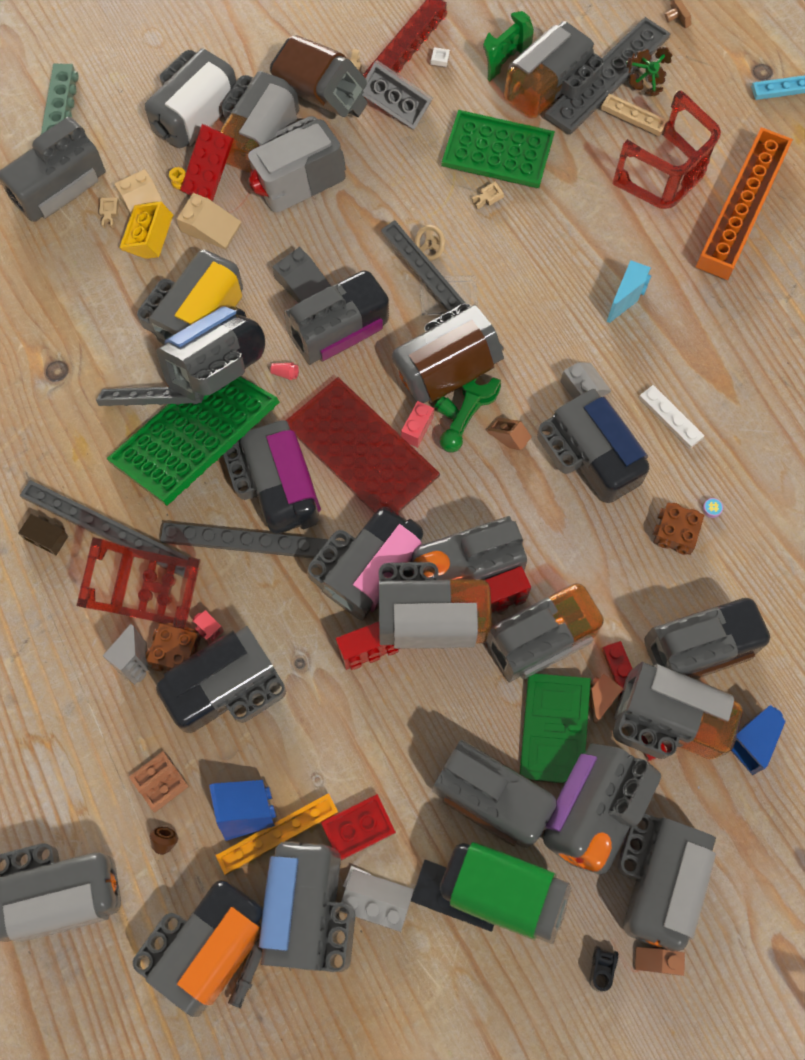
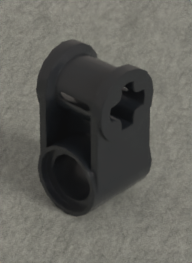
(603, 967)

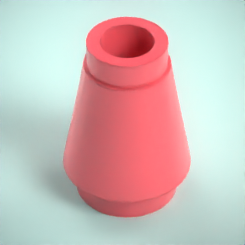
(285, 370)

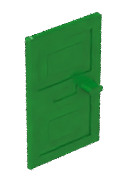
(554, 726)

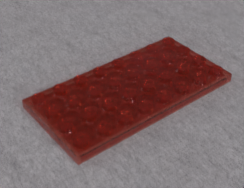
(361, 448)

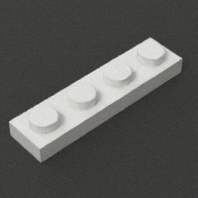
(671, 416)

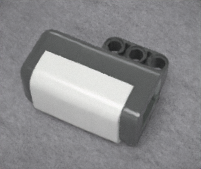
(189, 96)

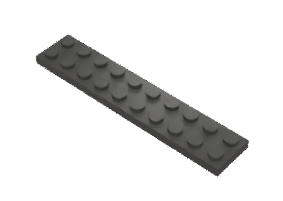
(571, 113)

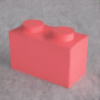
(417, 424)

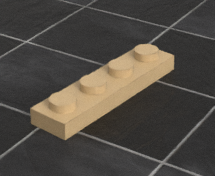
(634, 114)

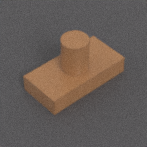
(679, 11)

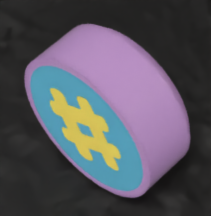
(712, 508)

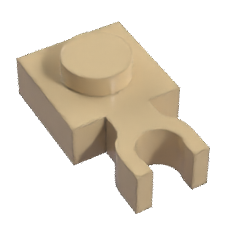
(489, 194)
(108, 209)

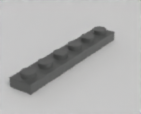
(142, 396)

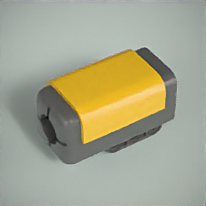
(200, 290)

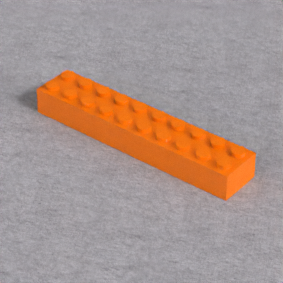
(744, 204)

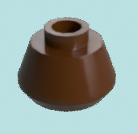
(163, 839)

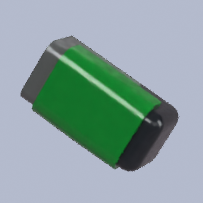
(505, 891)

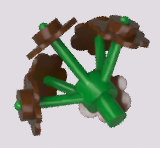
(653, 69)

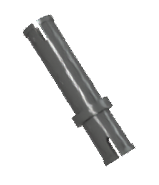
(245, 978)

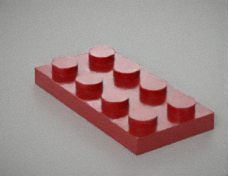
(207, 162)

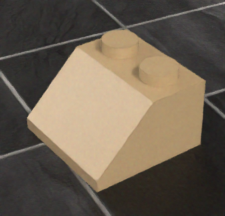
(137, 190)

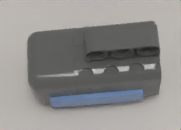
(302, 910)

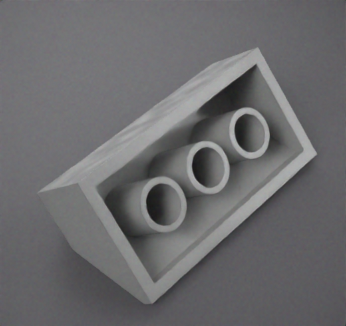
(396, 94)

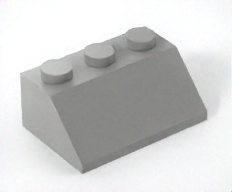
(129, 655)
(377, 900)

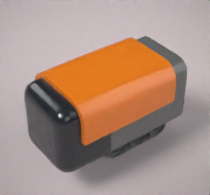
(204, 950)

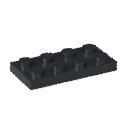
(428, 895)

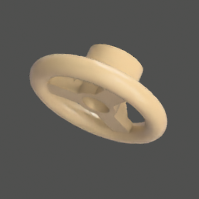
(438, 243)

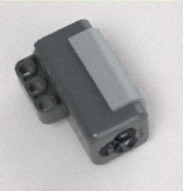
(53, 171)

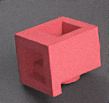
(207, 626)

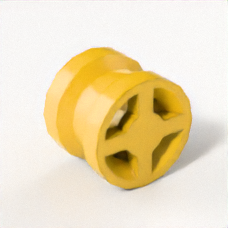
(174, 173)

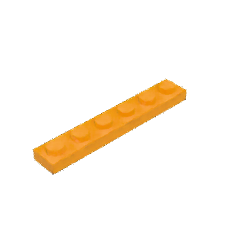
(270, 838)

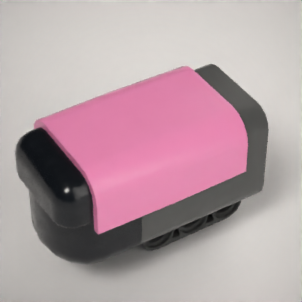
(353, 573)

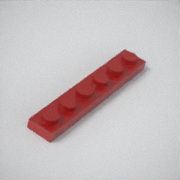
(620, 668)

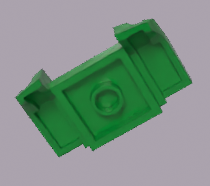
(514, 39)

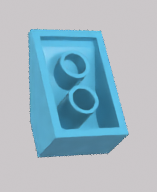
(632, 286)

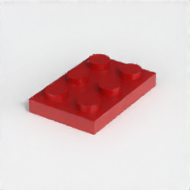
(358, 827)

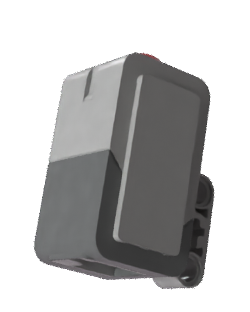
(296, 164)

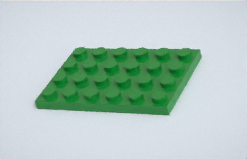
(498, 148)

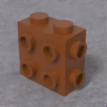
(678, 528)
(171, 646)

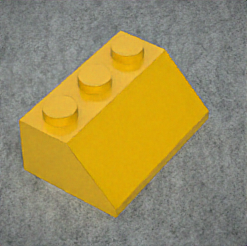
(147, 230)

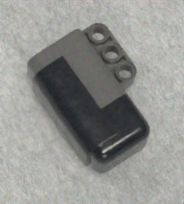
(218, 680)

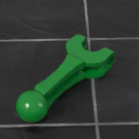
(475, 397)

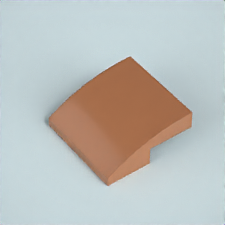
(158, 782)

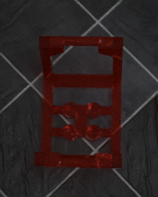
(693, 169)
(98, 550)

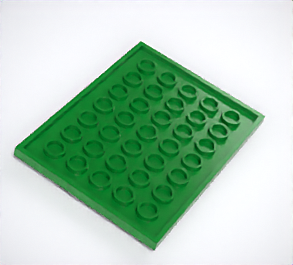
(190, 438)

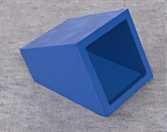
(758, 739)
(242, 807)

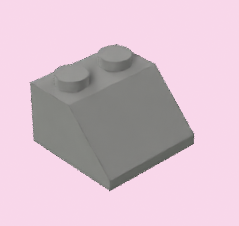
(583, 378)

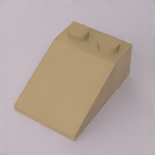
(208, 222)

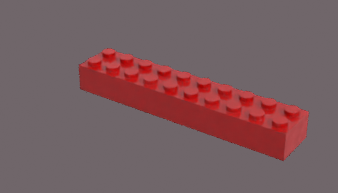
(364, 643)

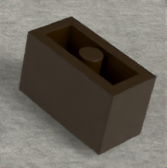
(43, 534)

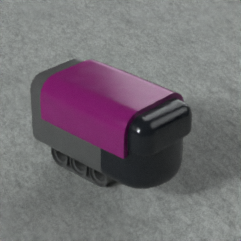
(276, 474)

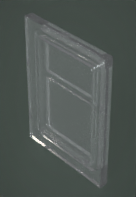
(463, 285)

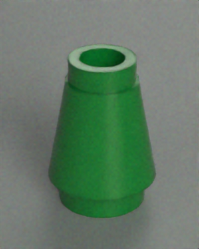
(447, 408)

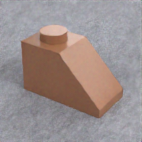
(510, 433)
(602, 695)
(659, 961)

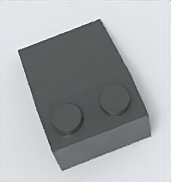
(300, 275)

